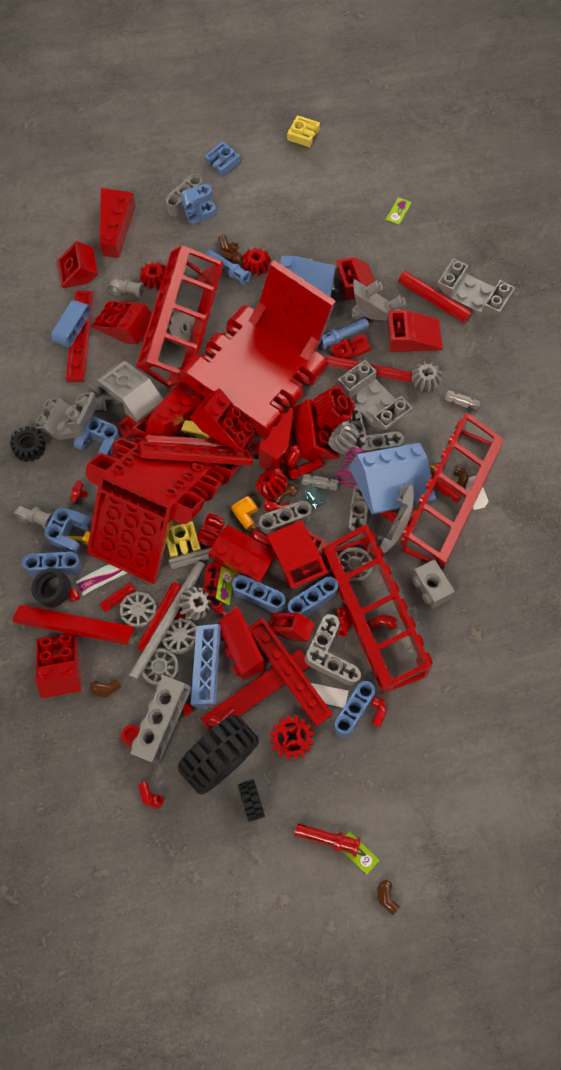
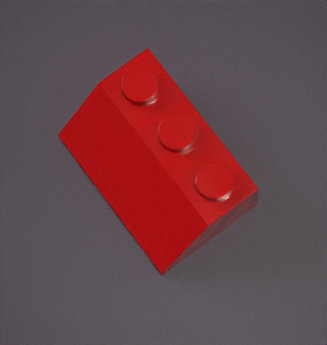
(311, 435)
(242, 554)
(240, 645)

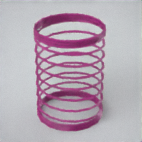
(347, 474)

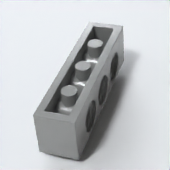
(163, 731)

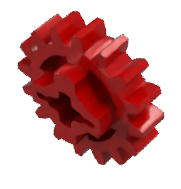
(300, 744)

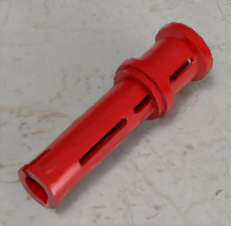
(337, 841)

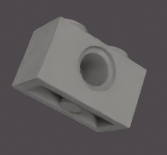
(432, 573)

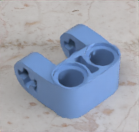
(196, 203)
(99, 434)
(63, 528)

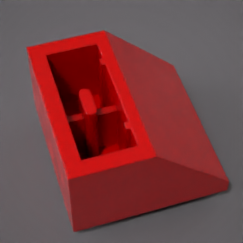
(352, 268)

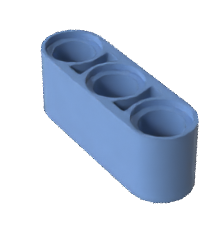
(70, 323)
(45, 559)
(253, 587)
(317, 591)
(358, 700)

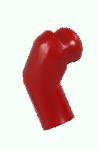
(293, 457)
(270, 505)
(260, 537)
(384, 619)
(344, 620)
(380, 712)
(148, 798)

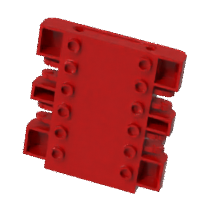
(266, 350)
(142, 500)

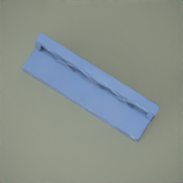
(202, 666)

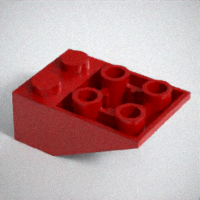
(123, 321)
(413, 332)
(222, 420)
(275, 449)
(297, 554)
(58, 666)

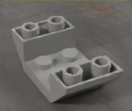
(472, 292)
(130, 388)
(372, 399)
(66, 421)

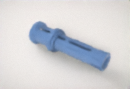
(233, 270)
(335, 336)

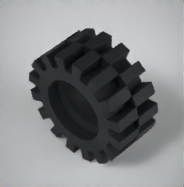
(29, 453)
(251, 800)

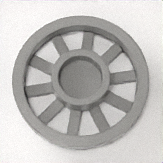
(355, 562)
(137, 609)
(180, 636)
(160, 667)

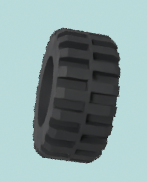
(218, 754)

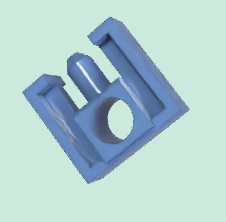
(225, 156)

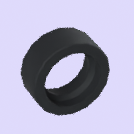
(40, 582)

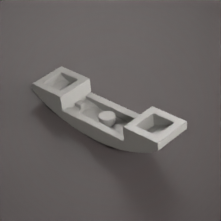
(405, 497)

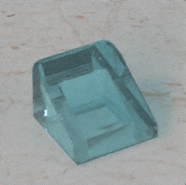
(314, 496)

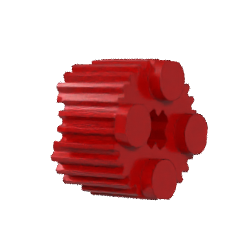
(333, 407)

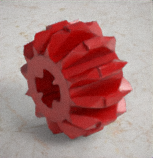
(256, 261)
(152, 275)
(271, 483)
(211, 529)

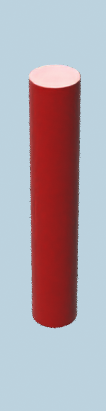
(435, 297)

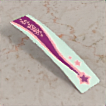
(99, 578)

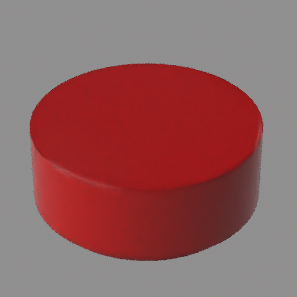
(129, 733)

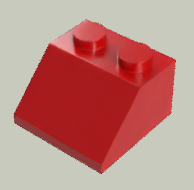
(77, 265)

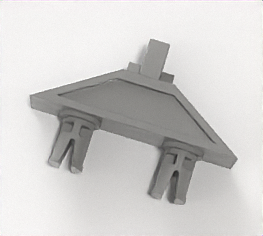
(372, 304)

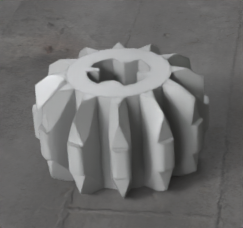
(426, 376)
(343, 437)
(200, 602)

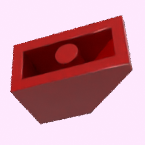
(292, 626)

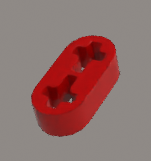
(208, 580)

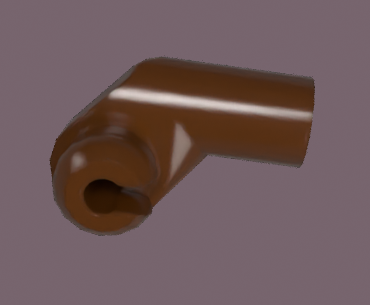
(225, 246)
(236, 257)
(463, 476)
(290, 490)
(104, 690)
(384, 896)

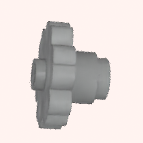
(180, 326)

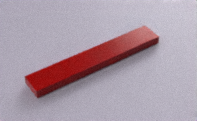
(78, 351)
(194, 453)
(73, 624)
(290, 672)
(253, 692)

